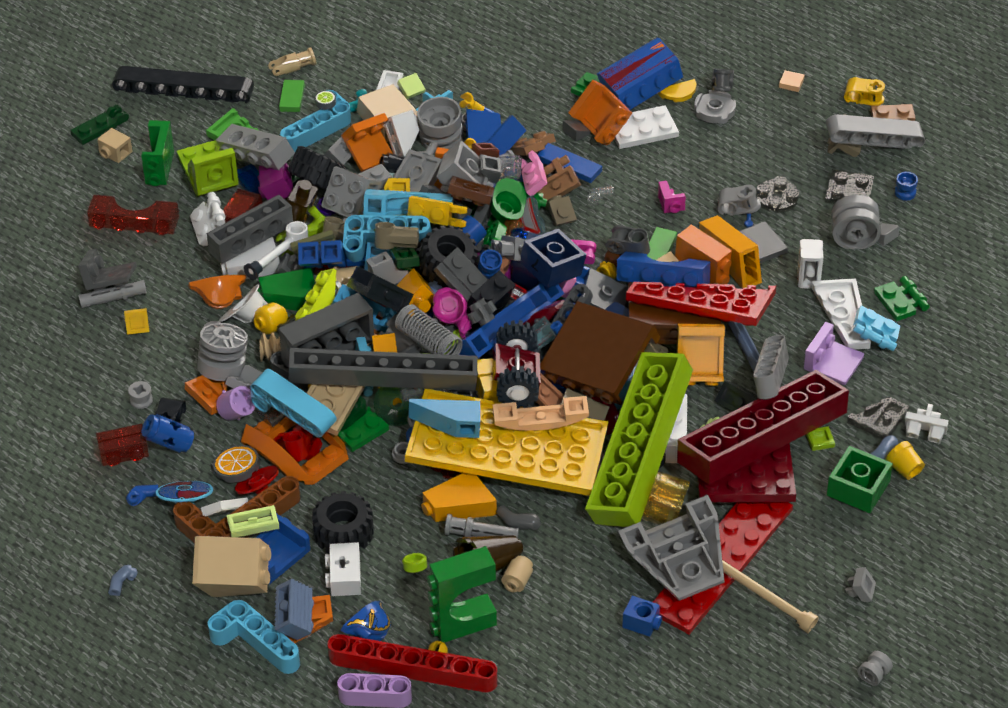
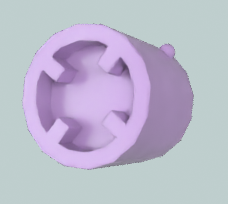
(235, 403)

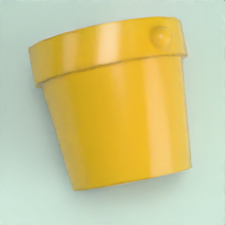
(905, 460)

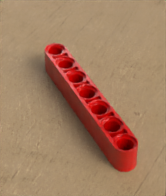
(412, 663)

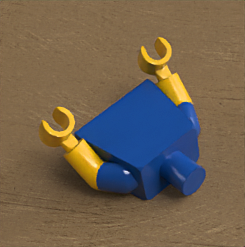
(479, 121)

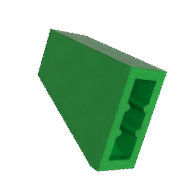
(287, 288)

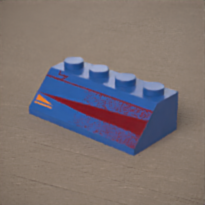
(642, 73)

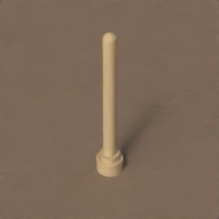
(804, 619)

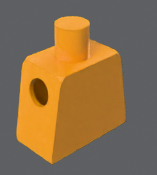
(417, 285)

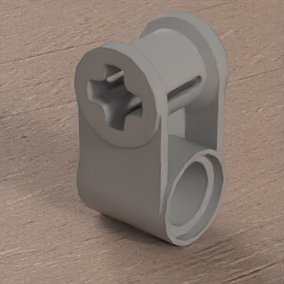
(737, 200)

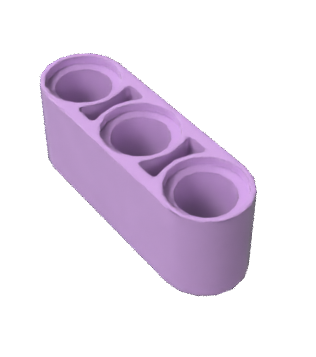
(374, 690)

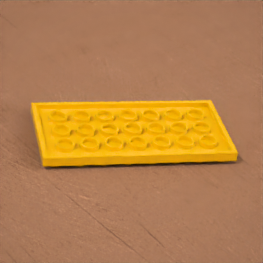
(549, 458)

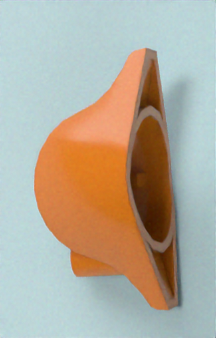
(219, 290)

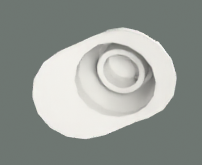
(246, 308)

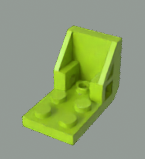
(209, 167)

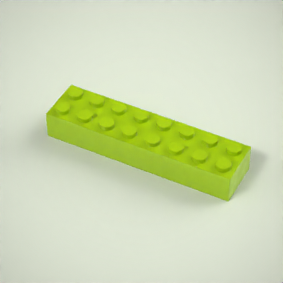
(639, 439)

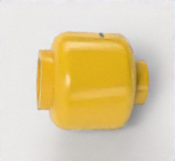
(269, 317)

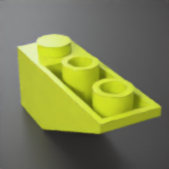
(321, 294)

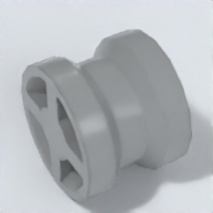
(140, 395)

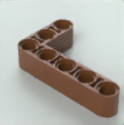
(192, 523)

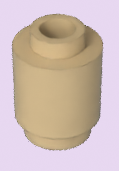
(517, 574)

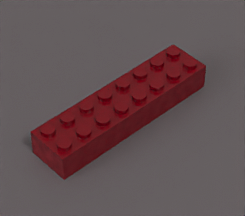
(762, 427)

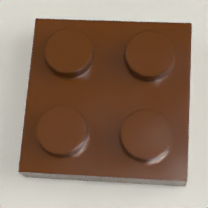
(462, 188)

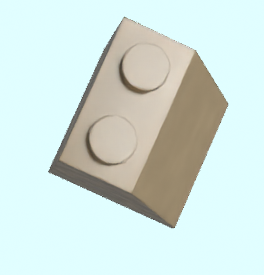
(231, 565)

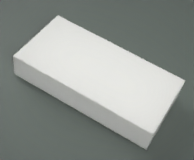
(223, 507)

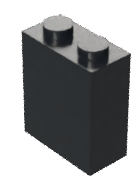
(497, 289)

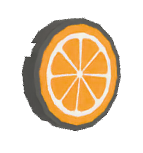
(236, 463)

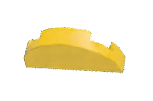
(679, 92)

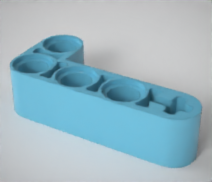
(318, 124)
(367, 234)
(277, 392)
(243, 620)

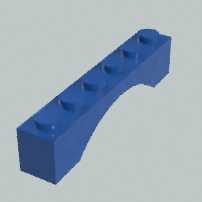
(484, 336)

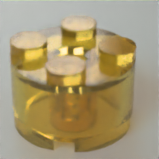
(666, 498)

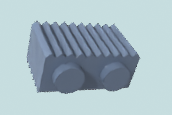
(294, 609)

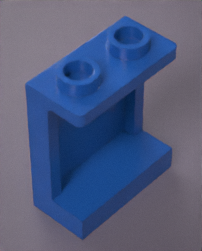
(286, 546)

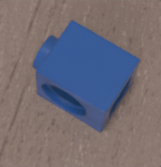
(641, 616)

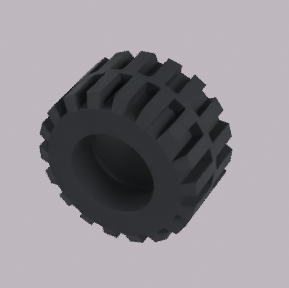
(312, 166)
(441, 242)
(342, 508)

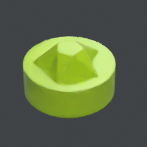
(414, 562)

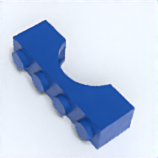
(641, 268)

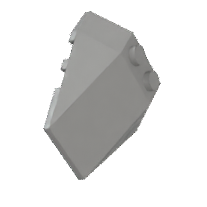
(681, 552)

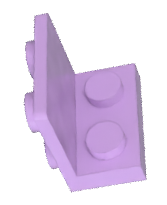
(830, 357)

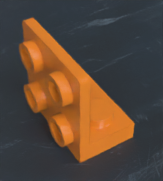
(367, 142)

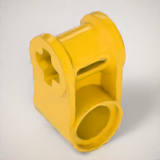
(863, 91)

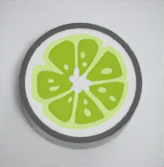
(325, 100)

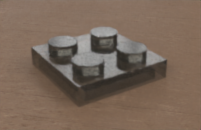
(847, 184)

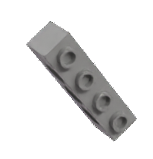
(256, 146)

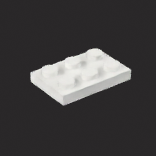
(647, 127)

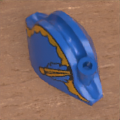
(369, 622)

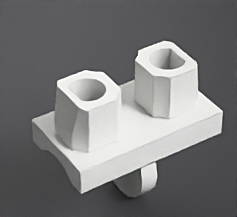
(927, 421)

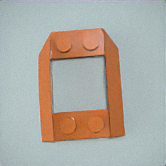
(313, 470)

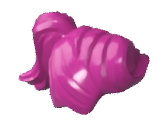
(451, 308)

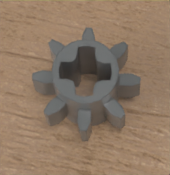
(482, 312)

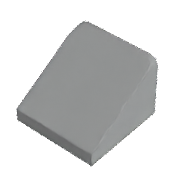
(888, 233)

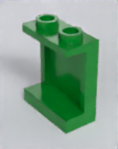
(158, 162)

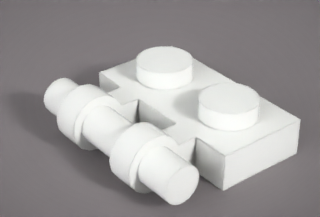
(207, 217)

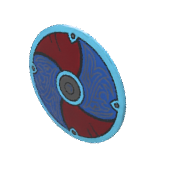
(184, 491)

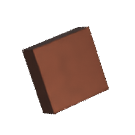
(485, 149)

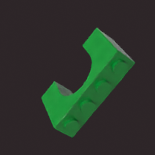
(451, 578)

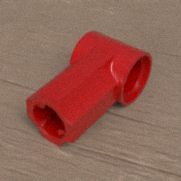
(297, 442)

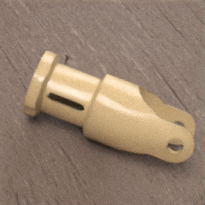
(292, 62)

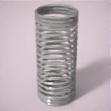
(438, 339)

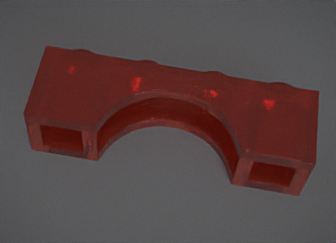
(157, 218)

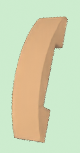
(541, 417)

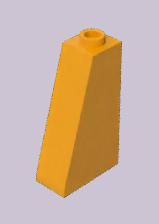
(745, 253)

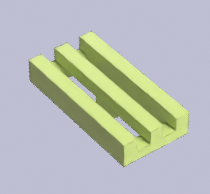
(253, 524)

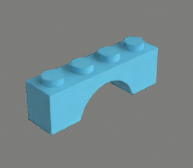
(395, 202)

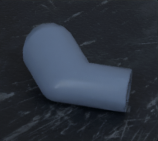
(119, 577)

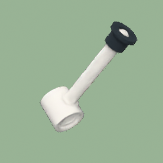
(294, 232)

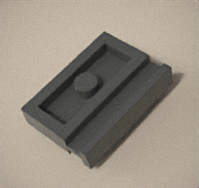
(460, 273)

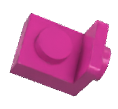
(669, 201)

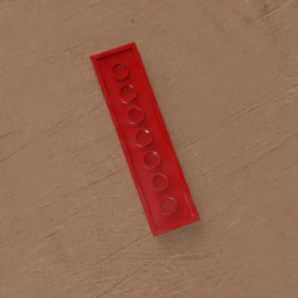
(741, 537)

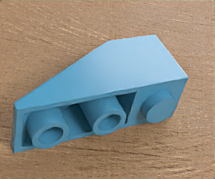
(452, 417)

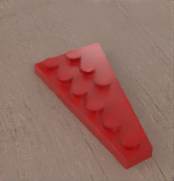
(706, 300)

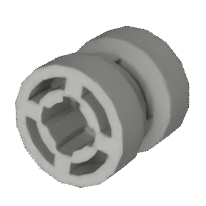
(877, 666)

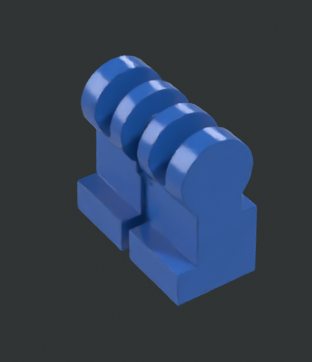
(316, 255)

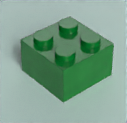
(859, 479)

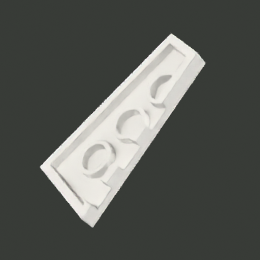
(840, 302)

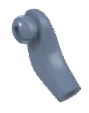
(885, 447)

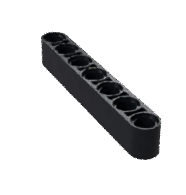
(183, 83)

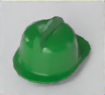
(508, 200)

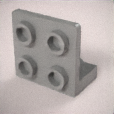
(347, 191)

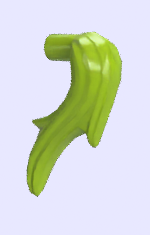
(314, 227)

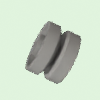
(856, 222)

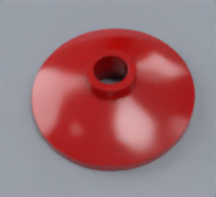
(258, 481)

